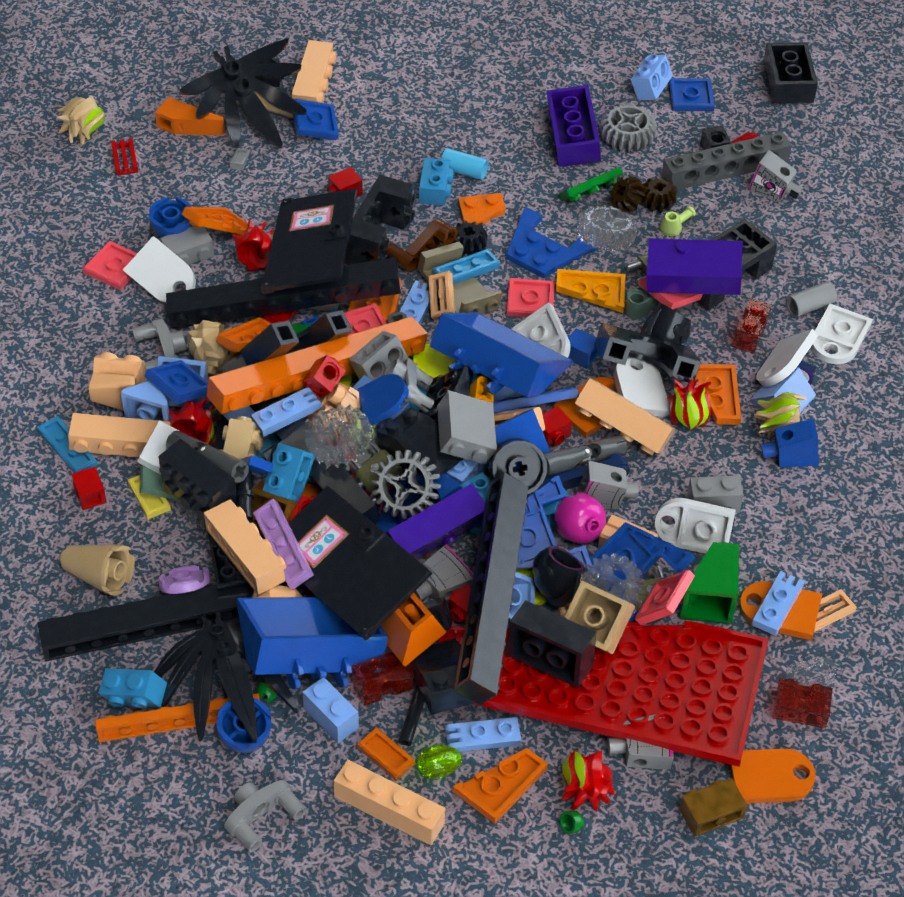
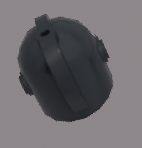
(667, 325)
(557, 575)

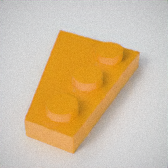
(593, 287)

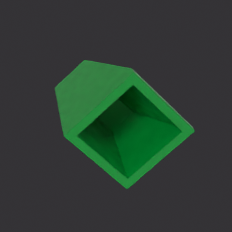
(715, 586)

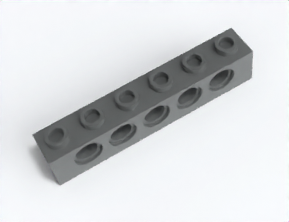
(723, 161)

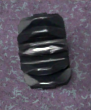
(472, 237)

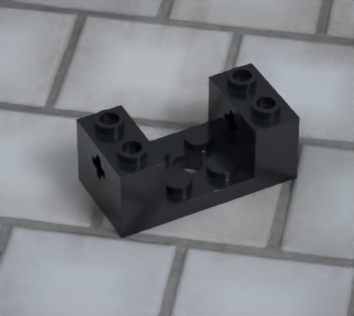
(386, 203)
(757, 254)

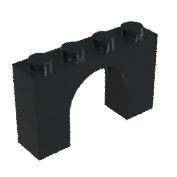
(281, 338)
(618, 344)

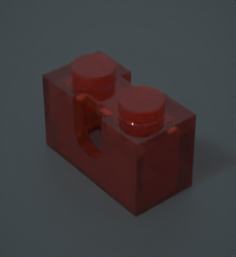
(748, 330)
(393, 680)
(790, 708)

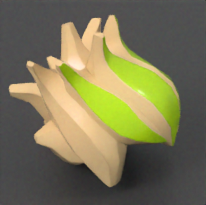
(81, 117)
(779, 412)

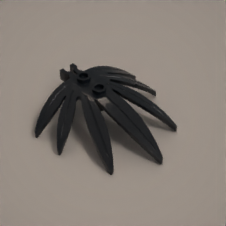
(239, 83)
(221, 644)

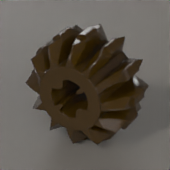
(627, 193)
(659, 194)

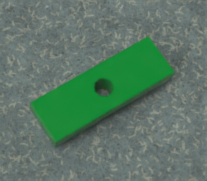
(591, 185)

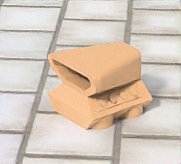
(114, 375)

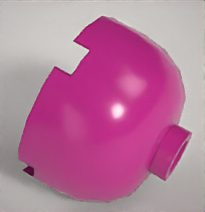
(580, 518)

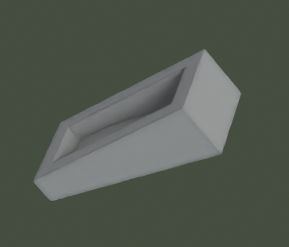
(239, 159)

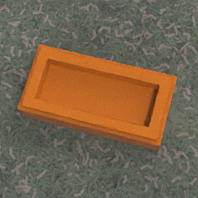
(386, 754)

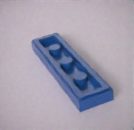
(544, 397)

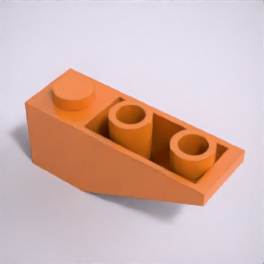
(181, 119)

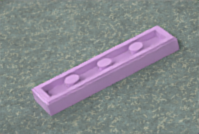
(283, 542)

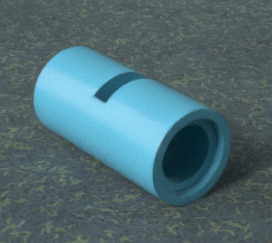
(466, 163)

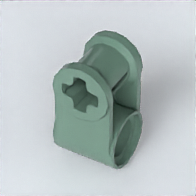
(639, 303)

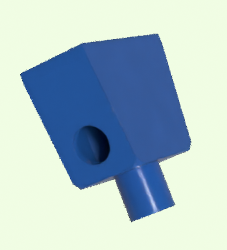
(794, 445)

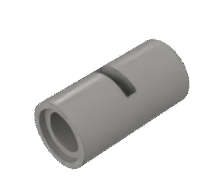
(811, 299)

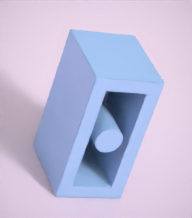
(330, 710)

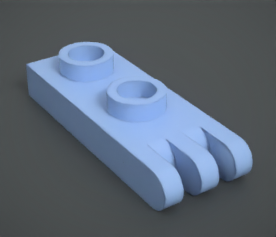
(417, 302)
(286, 411)
(777, 604)
(484, 734)

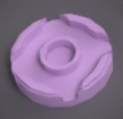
(184, 579)

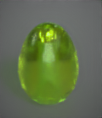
(439, 761)

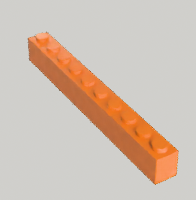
(286, 372)

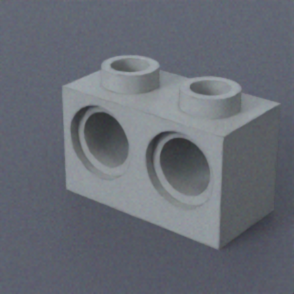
(377, 355)

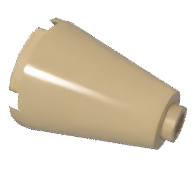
(100, 565)

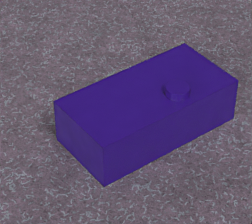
(573, 125)
(694, 266)
(440, 523)

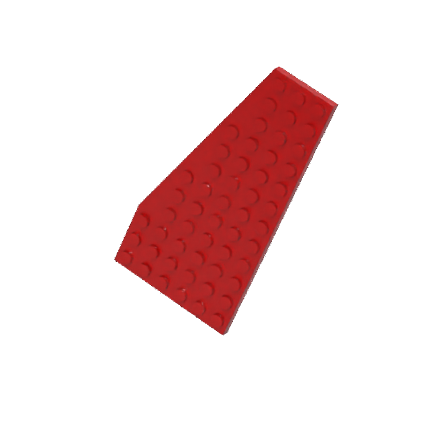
(687, 672)

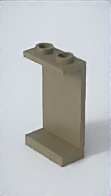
(469, 294)

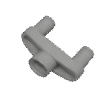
(170, 342)
(412, 375)
(256, 802)

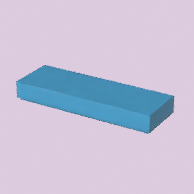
(469, 266)
(56, 435)

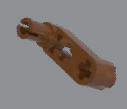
(436, 232)

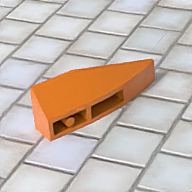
(411, 630)

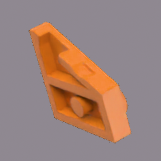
(481, 207)

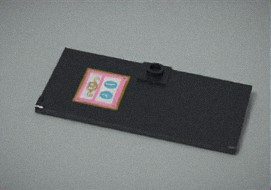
(310, 240)
(354, 563)

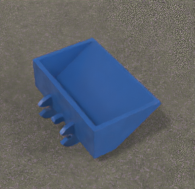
(497, 353)
(301, 638)

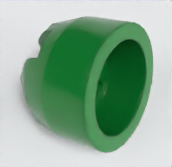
(264, 689)
(571, 817)

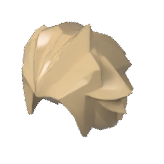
(204, 346)

